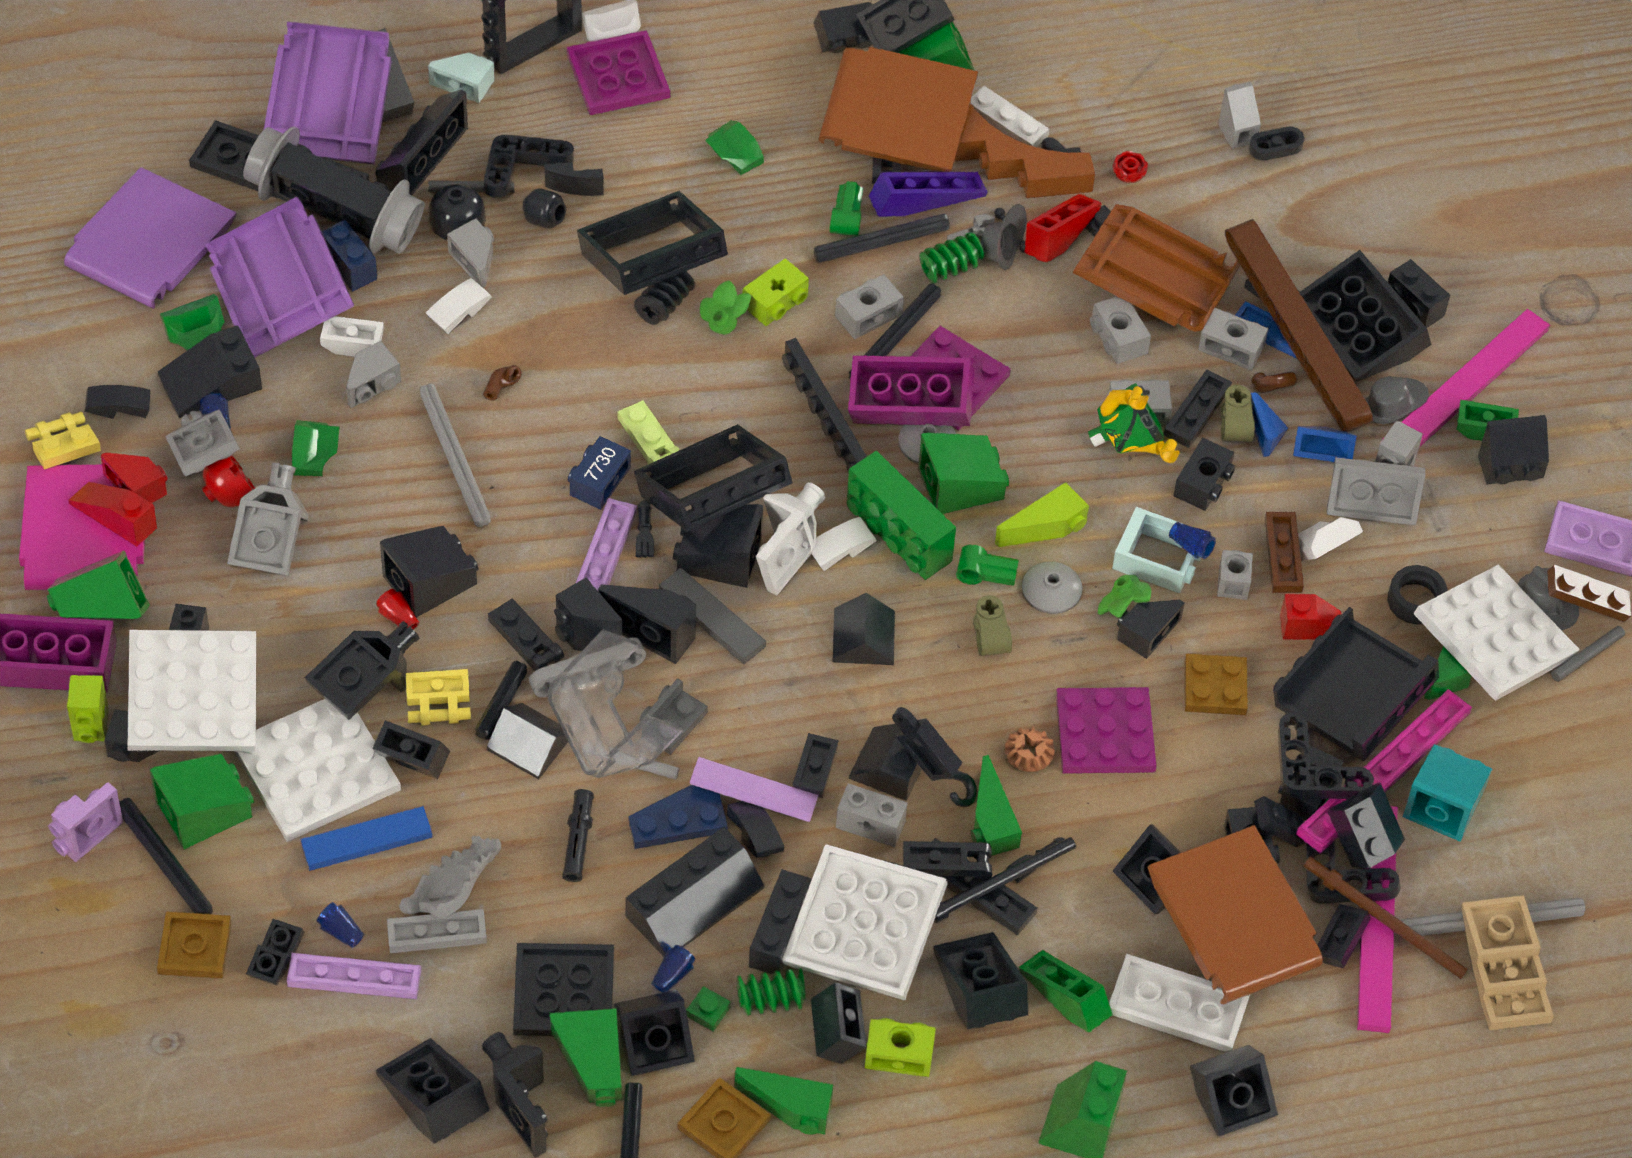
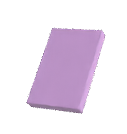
(1591, 538)

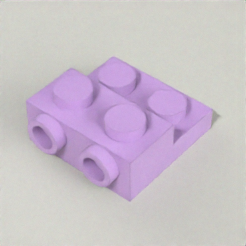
(85, 824)

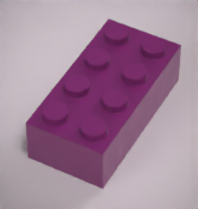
(911, 390)
(47, 650)

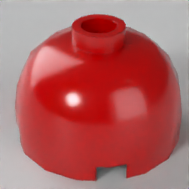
(226, 482)

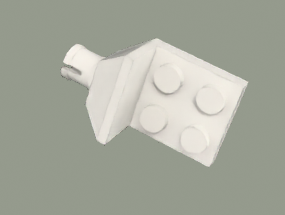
(792, 538)

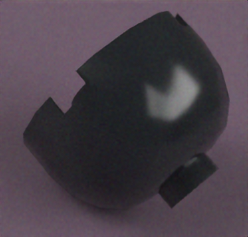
(454, 207)

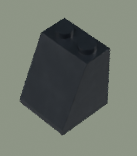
(723, 547)
(427, 567)

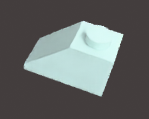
(463, 72)

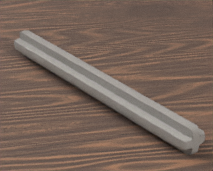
(455, 455)
(1538, 911)

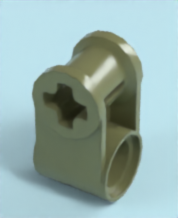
(1236, 415)
(991, 627)

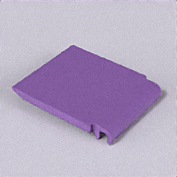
(331, 89)
(147, 237)
(277, 276)

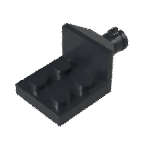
(362, 668)
(514, 1075)

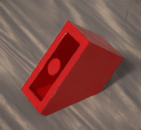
(135, 474)
(1306, 616)

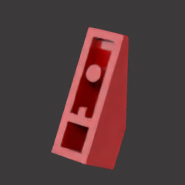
(1058, 228)
(117, 510)

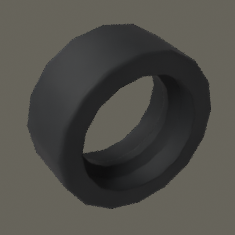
(1413, 575)

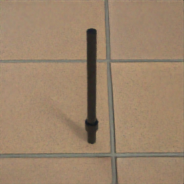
(1003, 878)

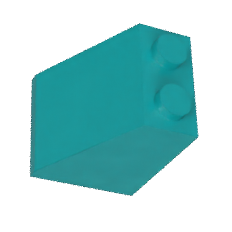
(1446, 792)

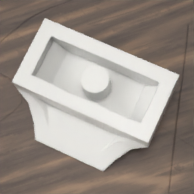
(612, 20)
(350, 335)
(1326, 536)

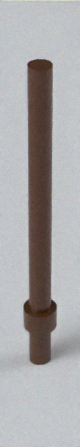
(1333, 880)

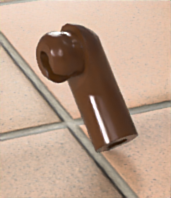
(500, 379)
(1273, 382)

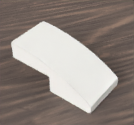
(457, 303)
(842, 540)

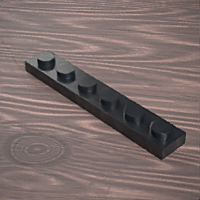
(822, 403)

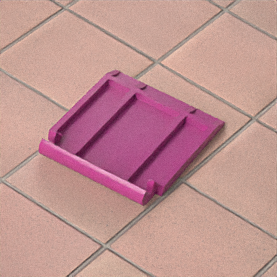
(59, 536)

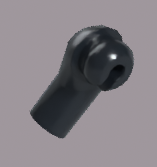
(1052, 144)

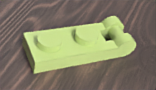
(646, 432)

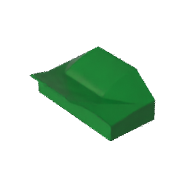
(736, 146)
(193, 321)
(1474, 417)
(313, 446)

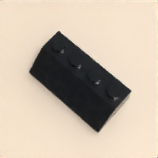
(425, 142)
(694, 892)

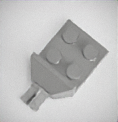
(201, 441)
(268, 525)

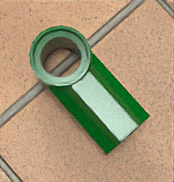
(847, 214)
(977, 565)

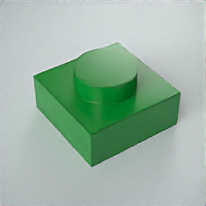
(708, 1008)

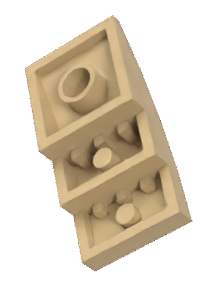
(1506, 962)

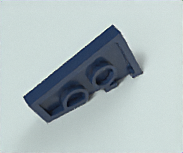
(679, 817)

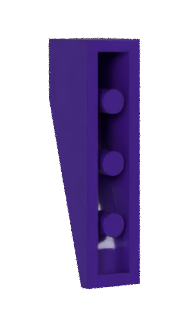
(915, 192)

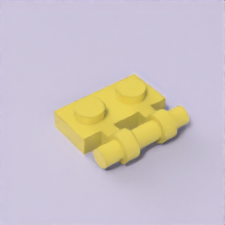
(65, 446)
(438, 688)

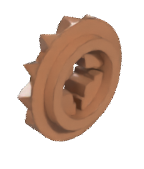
(1024, 759)

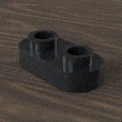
(1276, 143)

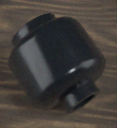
(544, 208)

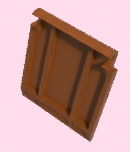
(898, 108)
(1156, 268)
(1237, 914)

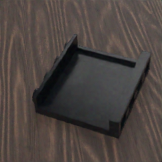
(1354, 685)

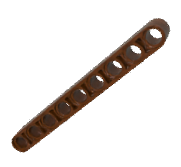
(1298, 326)

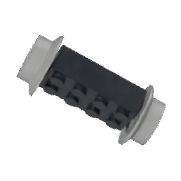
(332, 192)

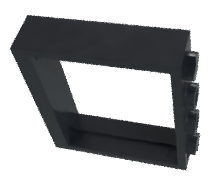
(530, 43)
(658, 264)
(765, 477)

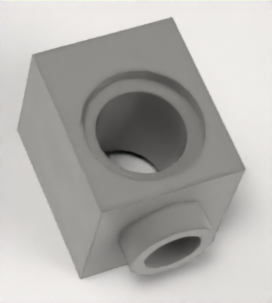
(1234, 584)

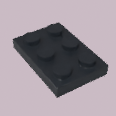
(901, 23)

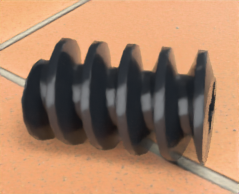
(663, 297)

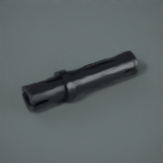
(579, 823)

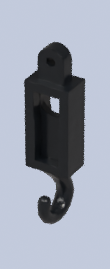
(932, 753)

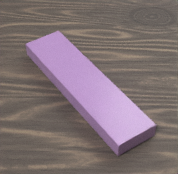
(608, 542)
(754, 789)
(354, 976)

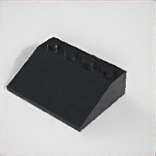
(1365, 318)

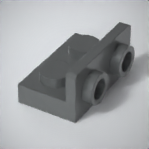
(679, 709)

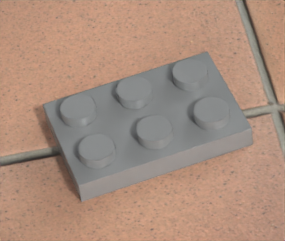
(1375, 491)

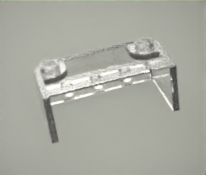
(589, 719)

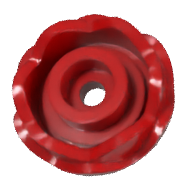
(1130, 167)

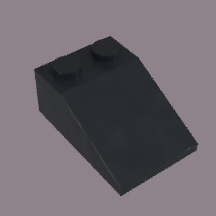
(214, 365)
(655, 617)
(982, 980)
(434, 1090)

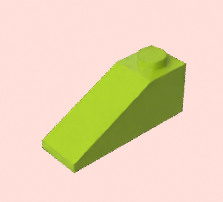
(1045, 519)

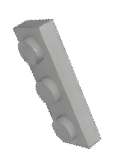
(427, 932)

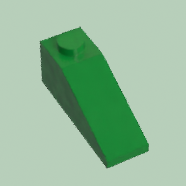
(994, 817)
(1068, 990)
(793, 1100)

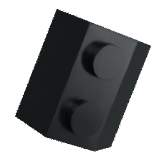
(1514, 450)
(583, 614)
(886, 763)
(1367, 827)
(654, 1032)
(1234, 1089)

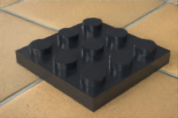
(559, 981)

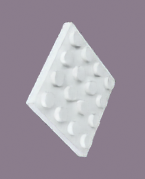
(1496, 632)
(192, 690)
(316, 768)
(864, 922)

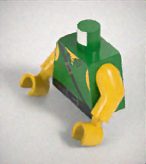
(1131, 425)

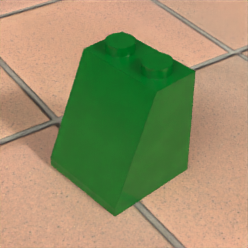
(943, 47)
(961, 471)
(100, 591)
(200, 797)
(591, 1051)
(1084, 1111)

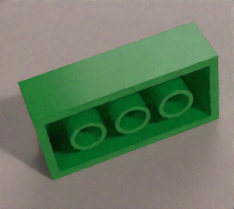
(900, 515)

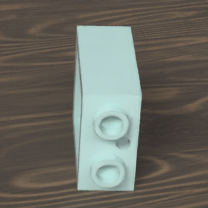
(1157, 527)

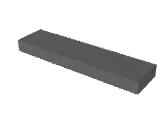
(716, 617)

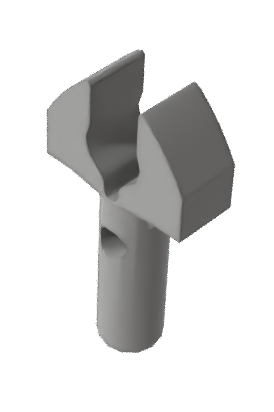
(980, 221)

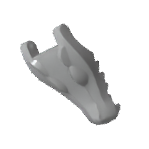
(452, 882)

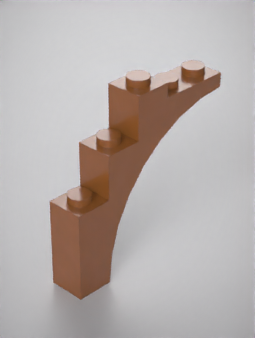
(1038, 170)

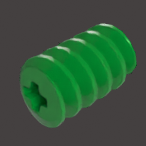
(950, 256)
(771, 992)

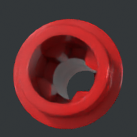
(396, 609)

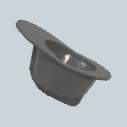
(1004, 237)
(1395, 397)
(1559, 611)

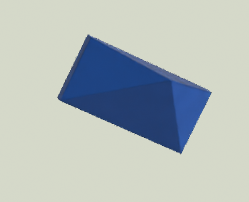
(1268, 426)
(1323, 443)

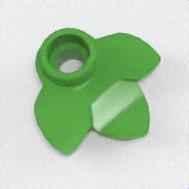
(724, 308)
(1125, 590)

